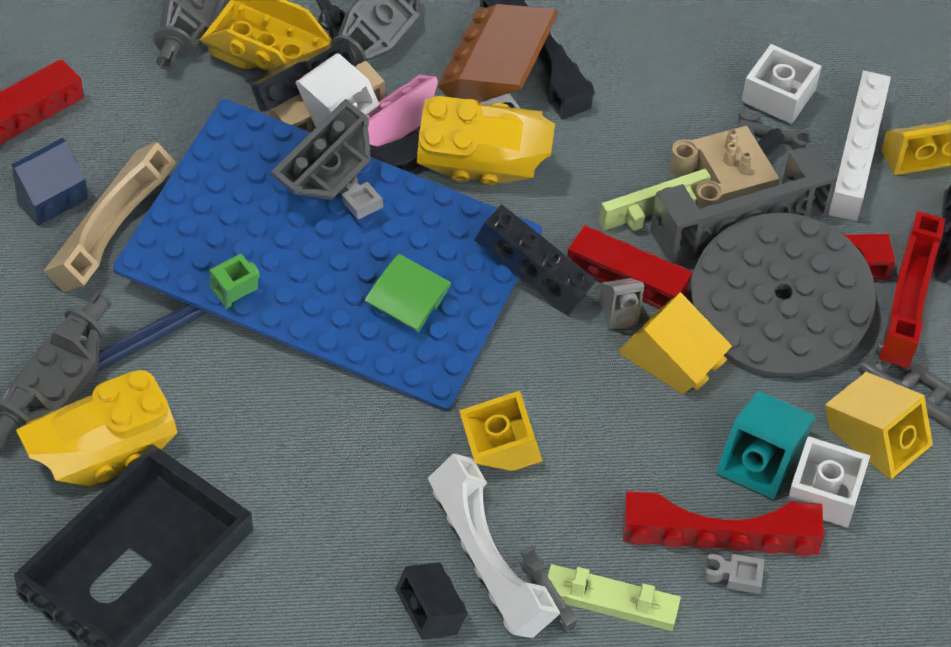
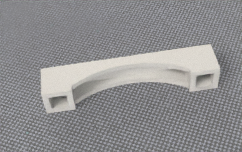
(859, 146)
(459, 489)

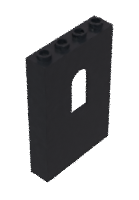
(159, 514)

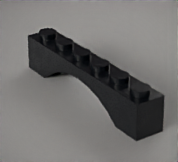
(568, 88)

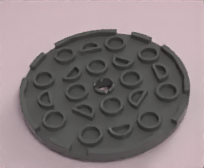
(794, 336)

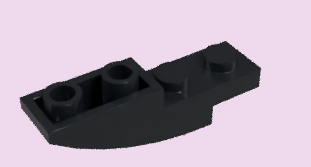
(280, 82)

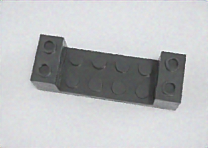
(686, 230)

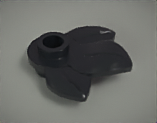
(330, 17)

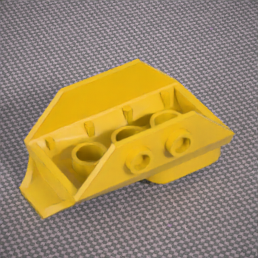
(263, 33)
(482, 140)
(101, 432)

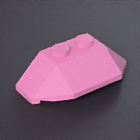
(400, 111)

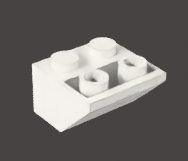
(332, 84)

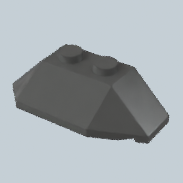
(328, 155)

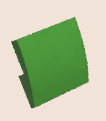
(407, 292)

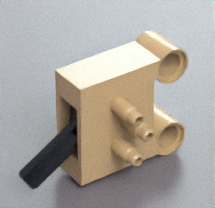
(733, 161)

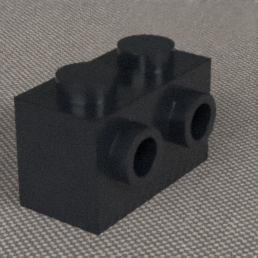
(431, 600)

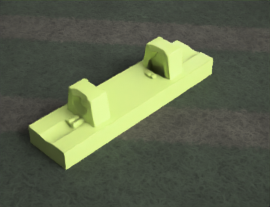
(640, 204)
(615, 597)

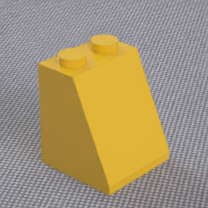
(677, 346)
(881, 422)

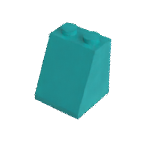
(765, 444)

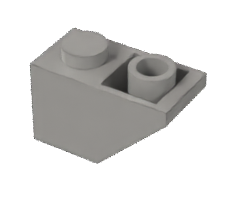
(621, 302)

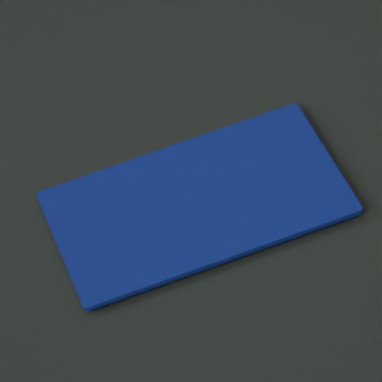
(321, 258)

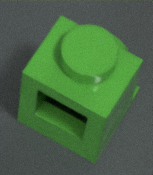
(233, 279)

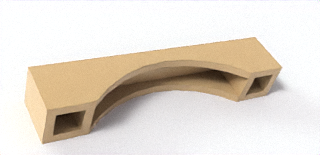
(84, 248)

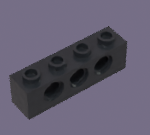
(534, 259)

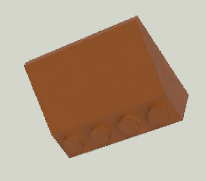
(497, 51)

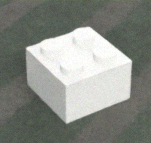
(781, 83)
(830, 478)

